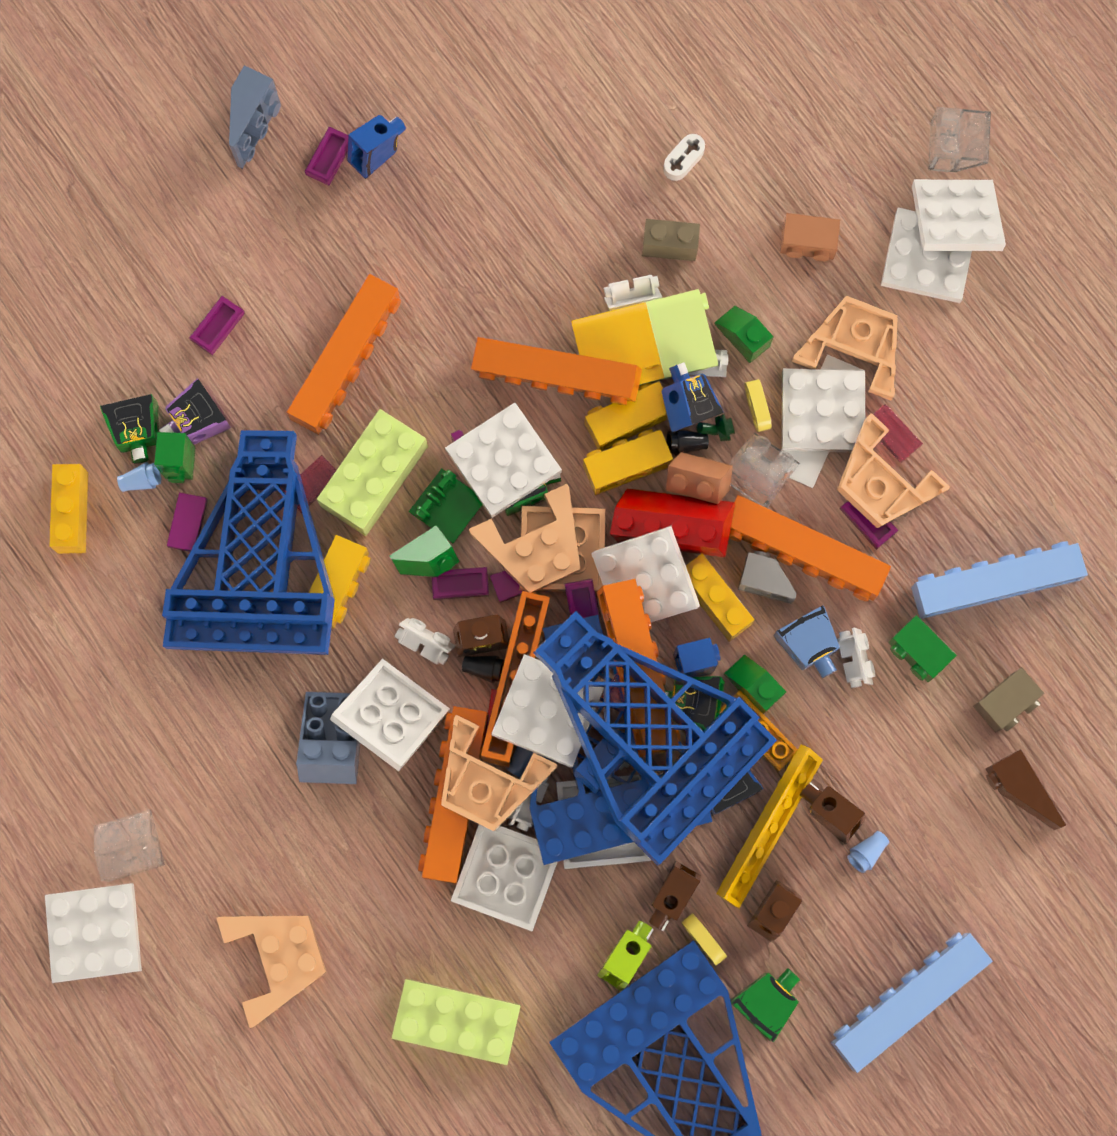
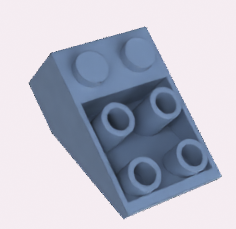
(251, 109)
(324, 748)

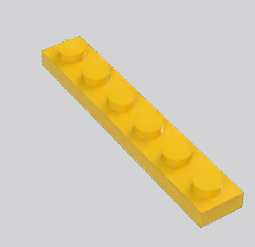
(769, 826)

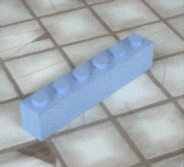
(998, 580)
(911, 1001)

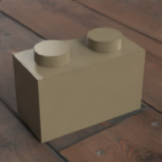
(671, 239)
(1009, 700)

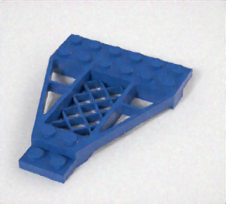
(253, 619)
(689, 784)
(584, 821)
(642, 1016)

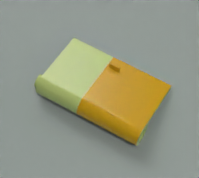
(651, 335)

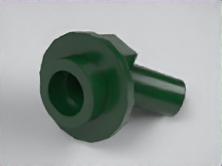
(723, 428)

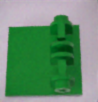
(447, 505)

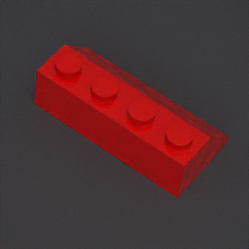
(696, 523)

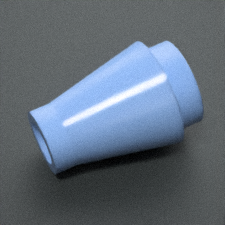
(140, 478)
(867, 852)

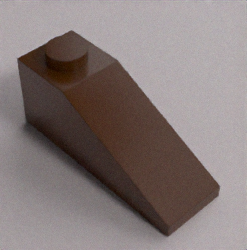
(1020, 784)

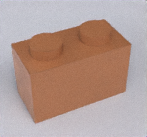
(810, 237)
(699, 477)

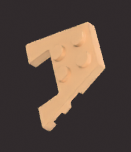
(861, 333)
(877, 487)
(540, 555)
(482, 790)
(287, 954)

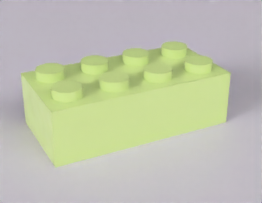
(372, 472)
(456, 1021)

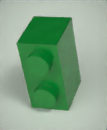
(175, 456)
(921, 649)

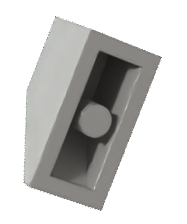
(765, 578)

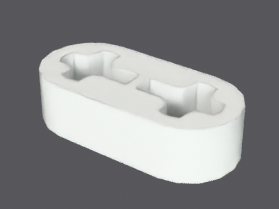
(688, 161)

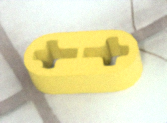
(758, 405)
(703, 939)

